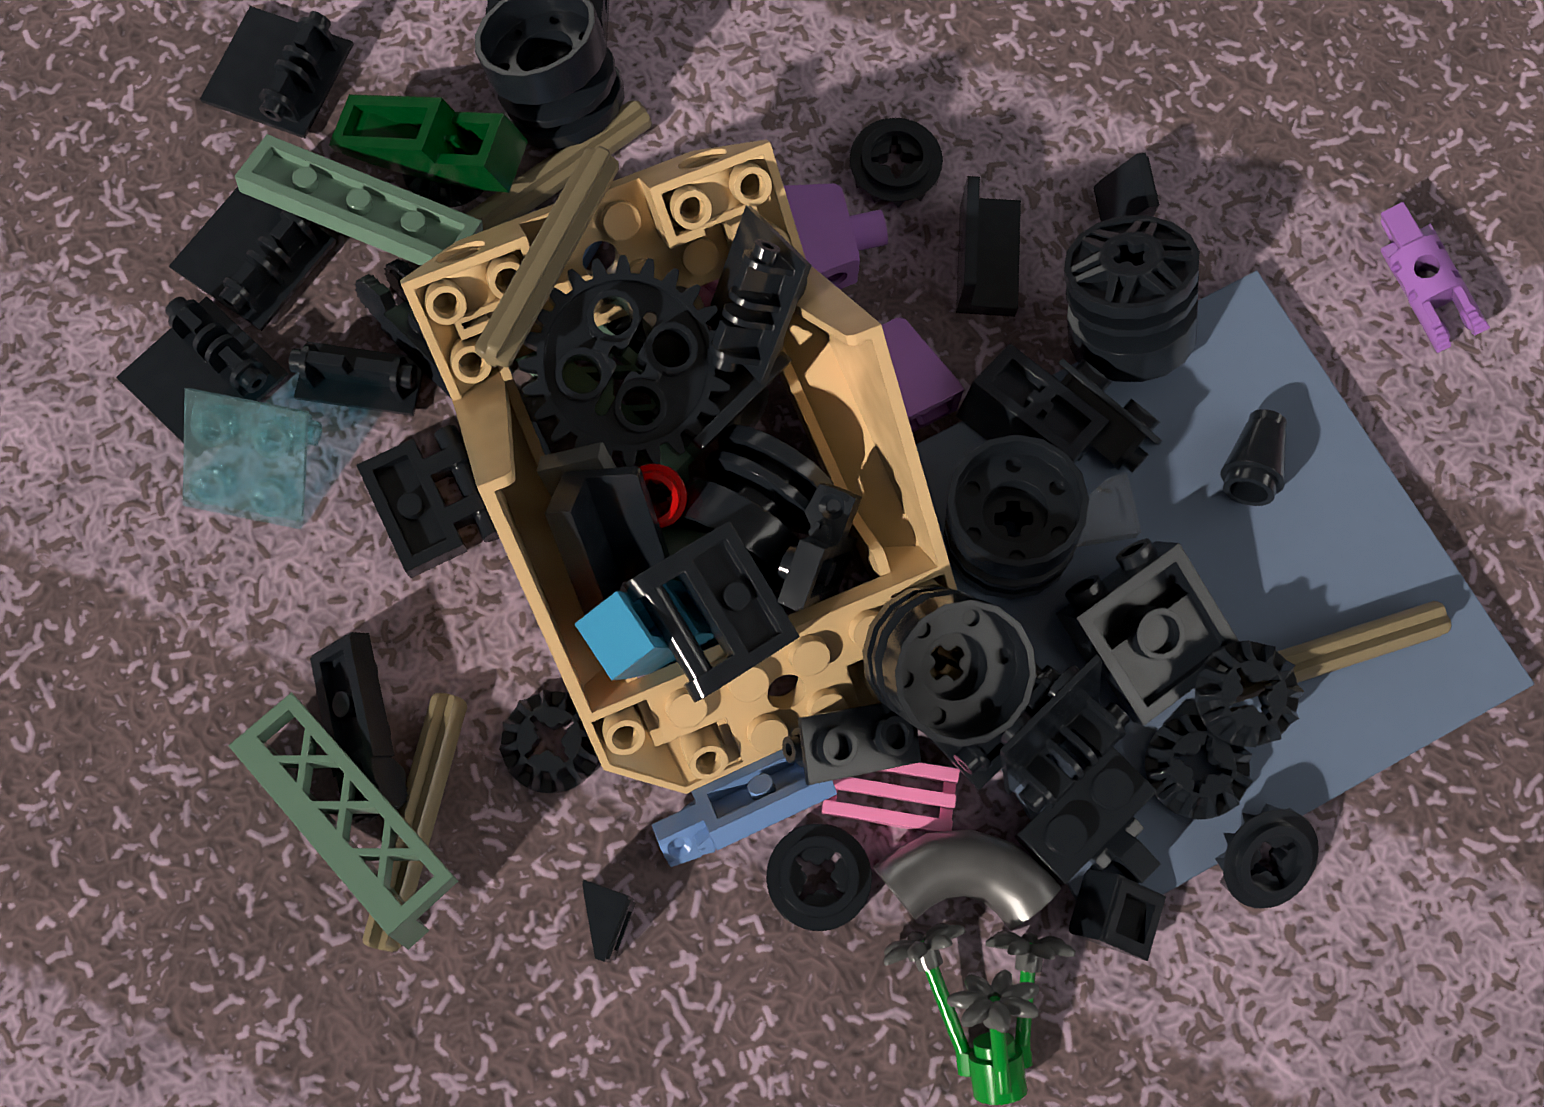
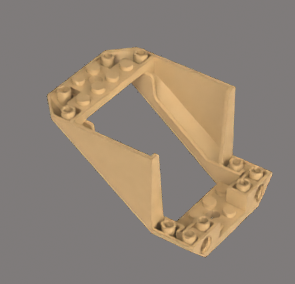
(843, 395)

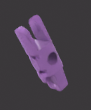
(1421, 250)

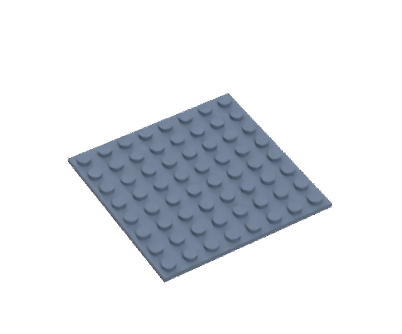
(1311, 563)

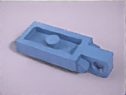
(738, 808)

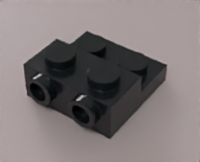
(1148, 626)

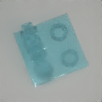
(246, 457)

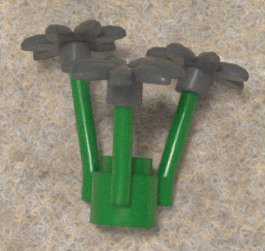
(997, 1059)

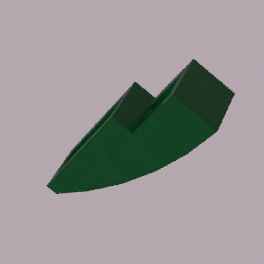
(431, 140)

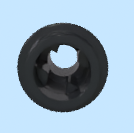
(1257, 460)

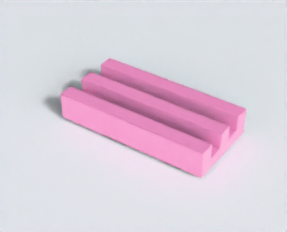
(944, 799)

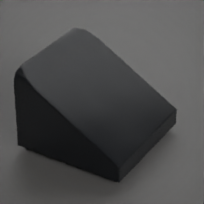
(1127, 190)
(1117, 913)
(607, 918)

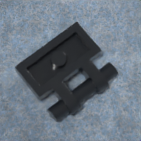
(413, 507)

